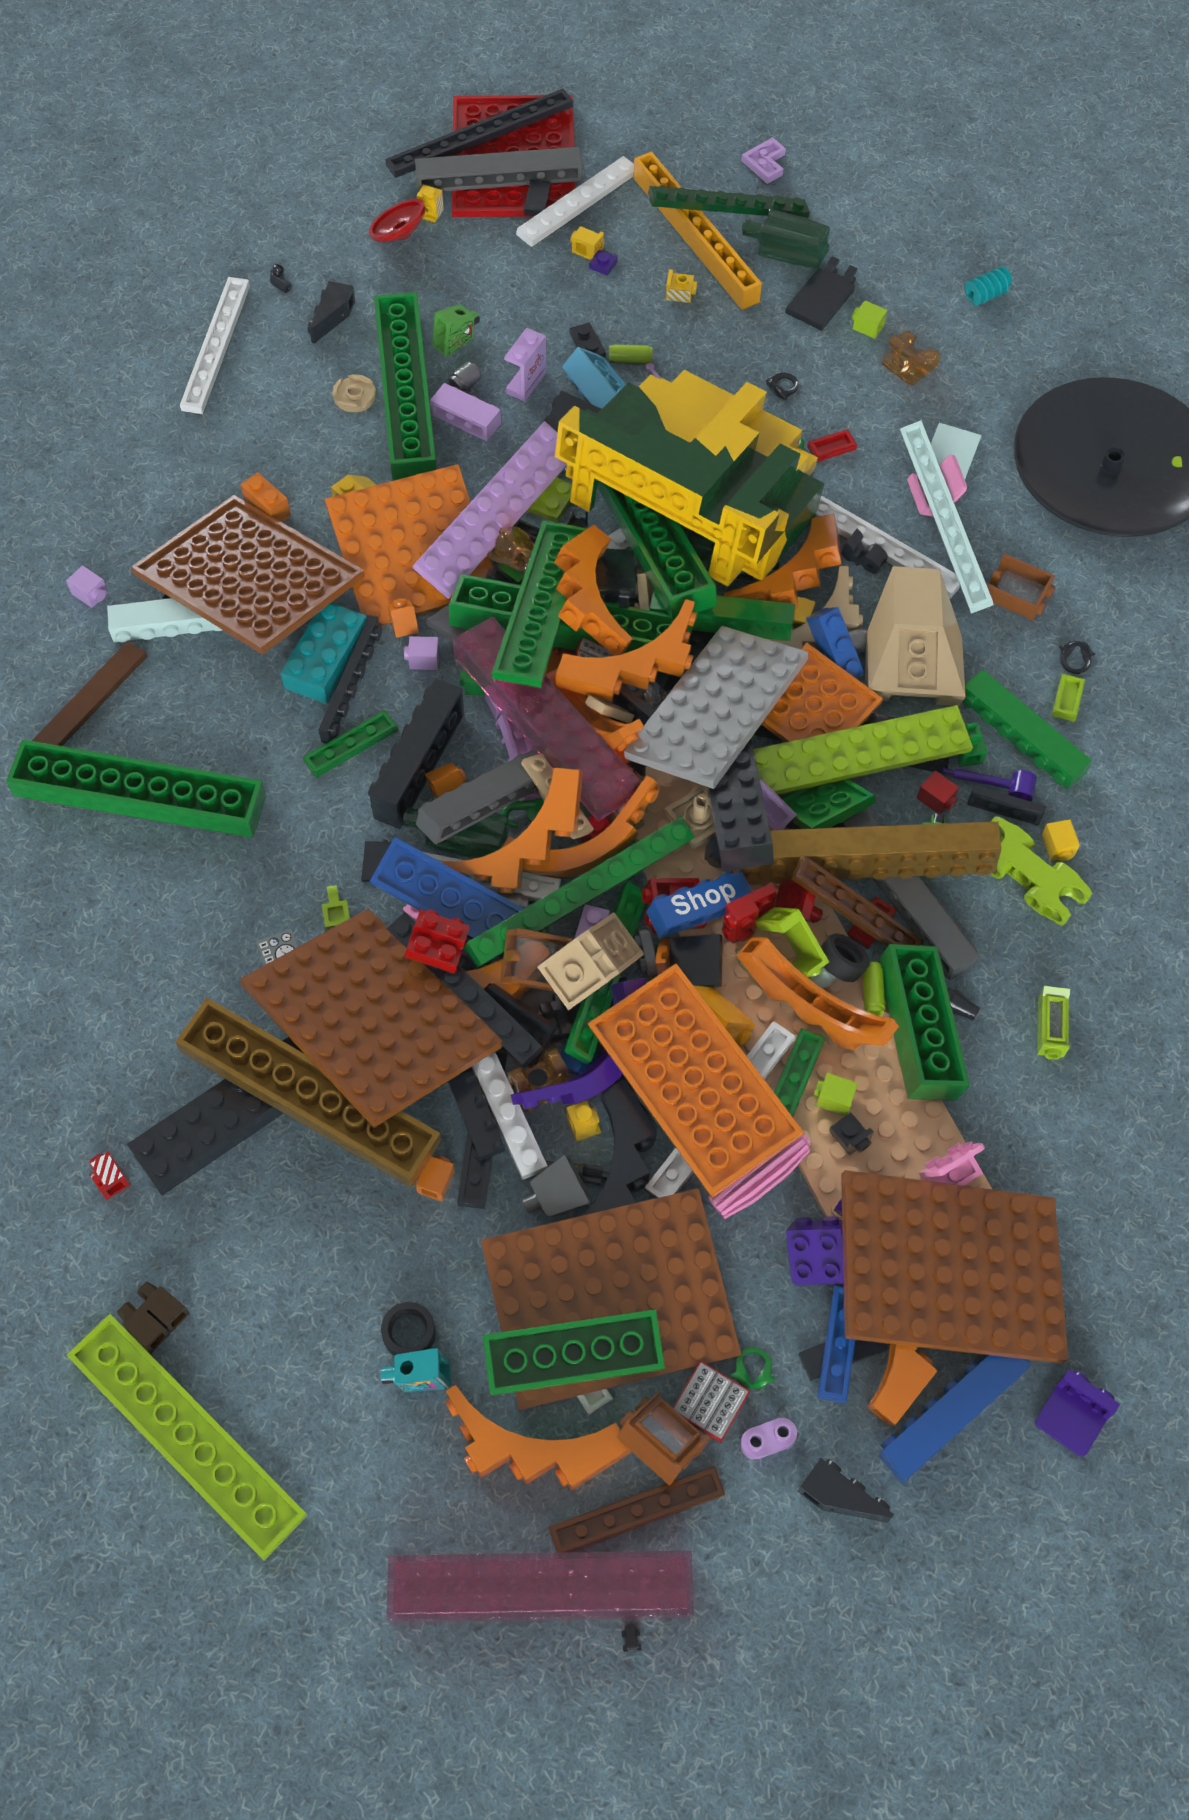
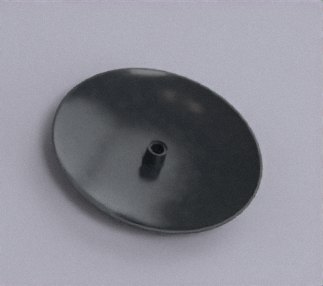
(1105, 456)

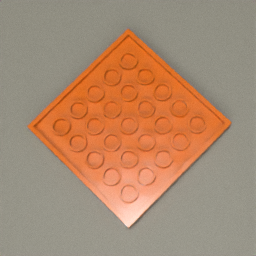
(388, 531)

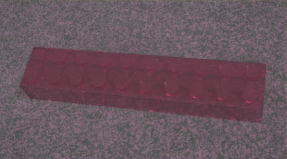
(549, 723)
(539, 1587)

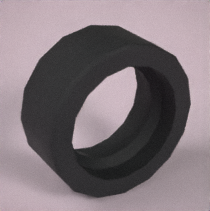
(845, 957)
(403, 1309)

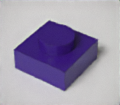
(603, 262)

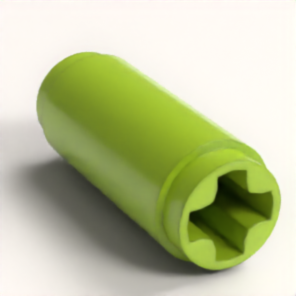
(630, 353)
(873, 989)

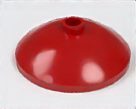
(398, 221)

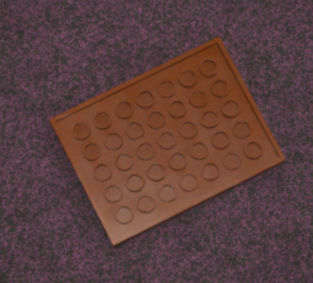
(248, 573)
(370, 1016)
(614, 1265)
(952, 1268)

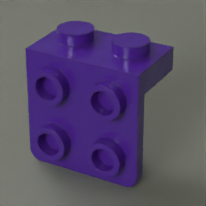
(816, 1251)
(1076, 1412)

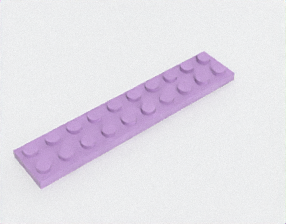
(495, 507)

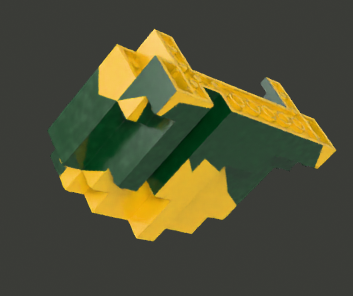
(701, 462)

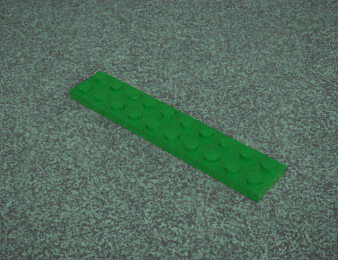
(535, 617)

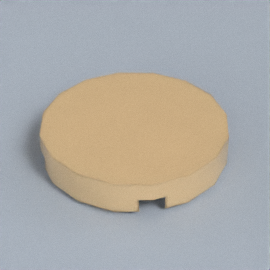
(354, 393)

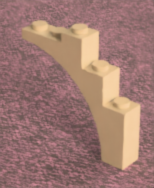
(840, 599)

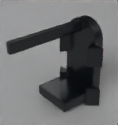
(582, 522)
(630, 1634)

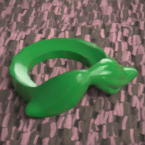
(741, 1373)

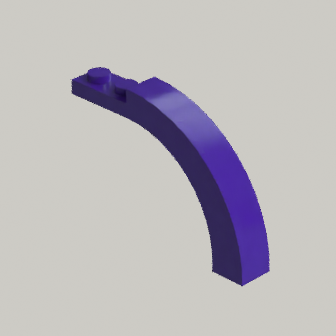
(590, 1082)

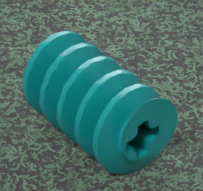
(988, 286)

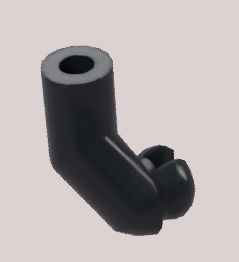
(277, 279)

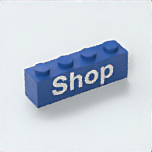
(696, 905)

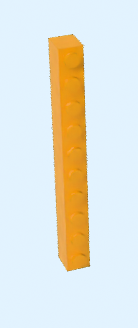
(702, 236)

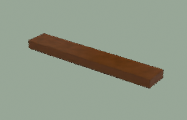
(92, 695)
(851, 904)
(636, 1511)

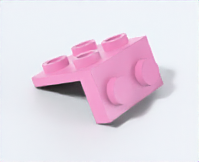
(953, 478)
(956, 1167)

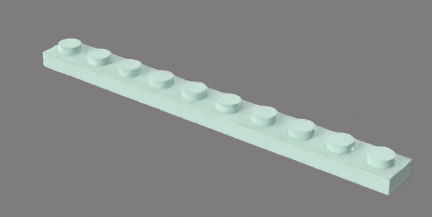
(946, 517)

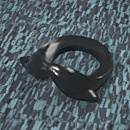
(781, 393)
(1085, 651)

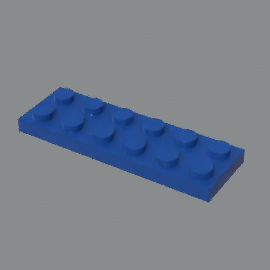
(437, 887)

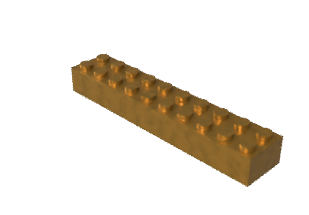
(885, 851)
(300, 1090)

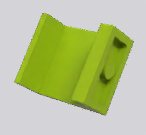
(792, 923)

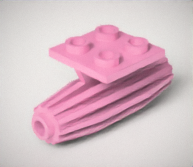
(761, 1179)

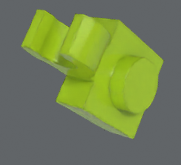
(335, 911)

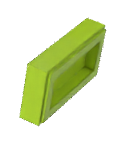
(1068, 697)

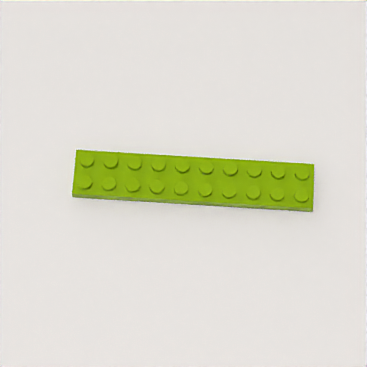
(863, 750)
(187, 1437)

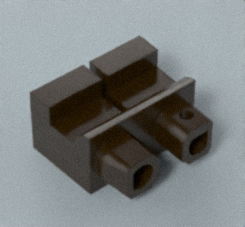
(143, 1325)

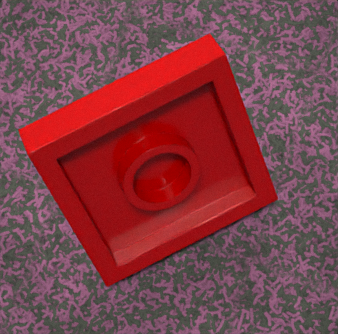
(794, 896)

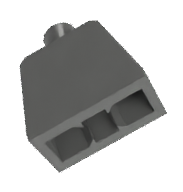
(557, 1189)

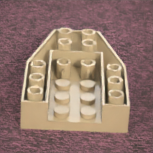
(915, 640)

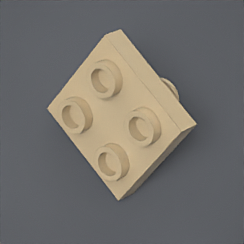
(697, 814)

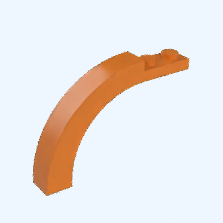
(607, 844)

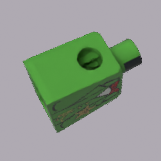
(453, 328)

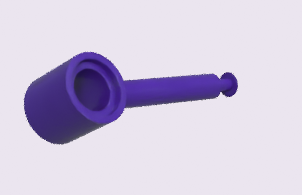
(1021, 784)

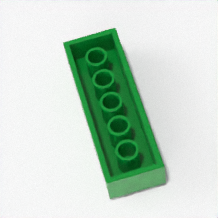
(927, 1029)
(573, 1352)

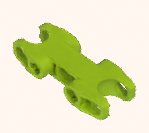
(1041, 880)

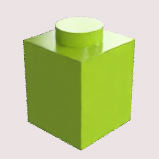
(869, 319)
(835, 1094)

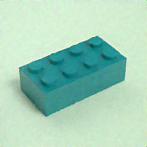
(323, 653)

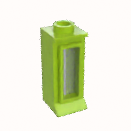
(1053, 1022)

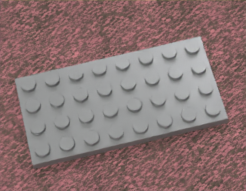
(716, 706)

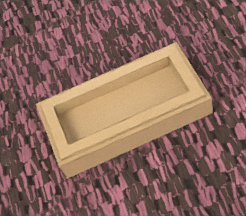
(609, 709)

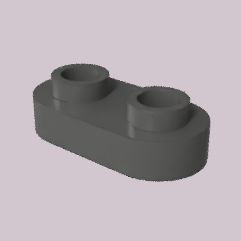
(647, 963)

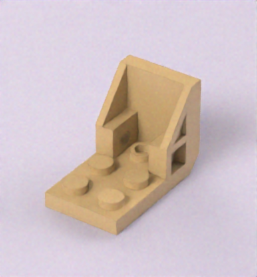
(590, 960)

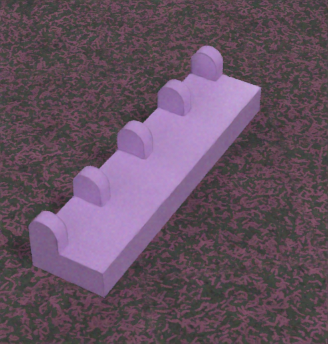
(515, 745)

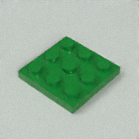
(828, 803)

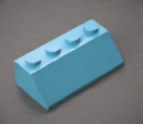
(593, 376)

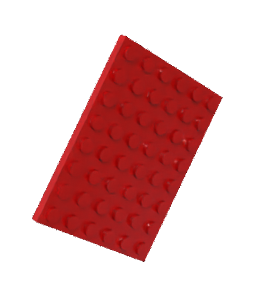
(548, 133)

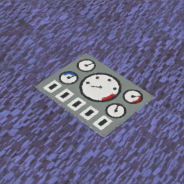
(276, 945)

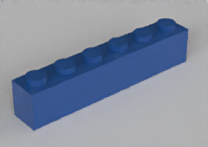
(949, 1414)

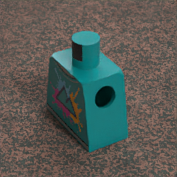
(419, 1371)

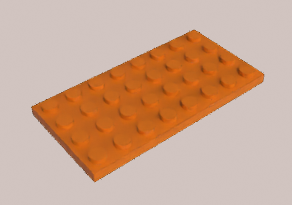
(695, 1080)

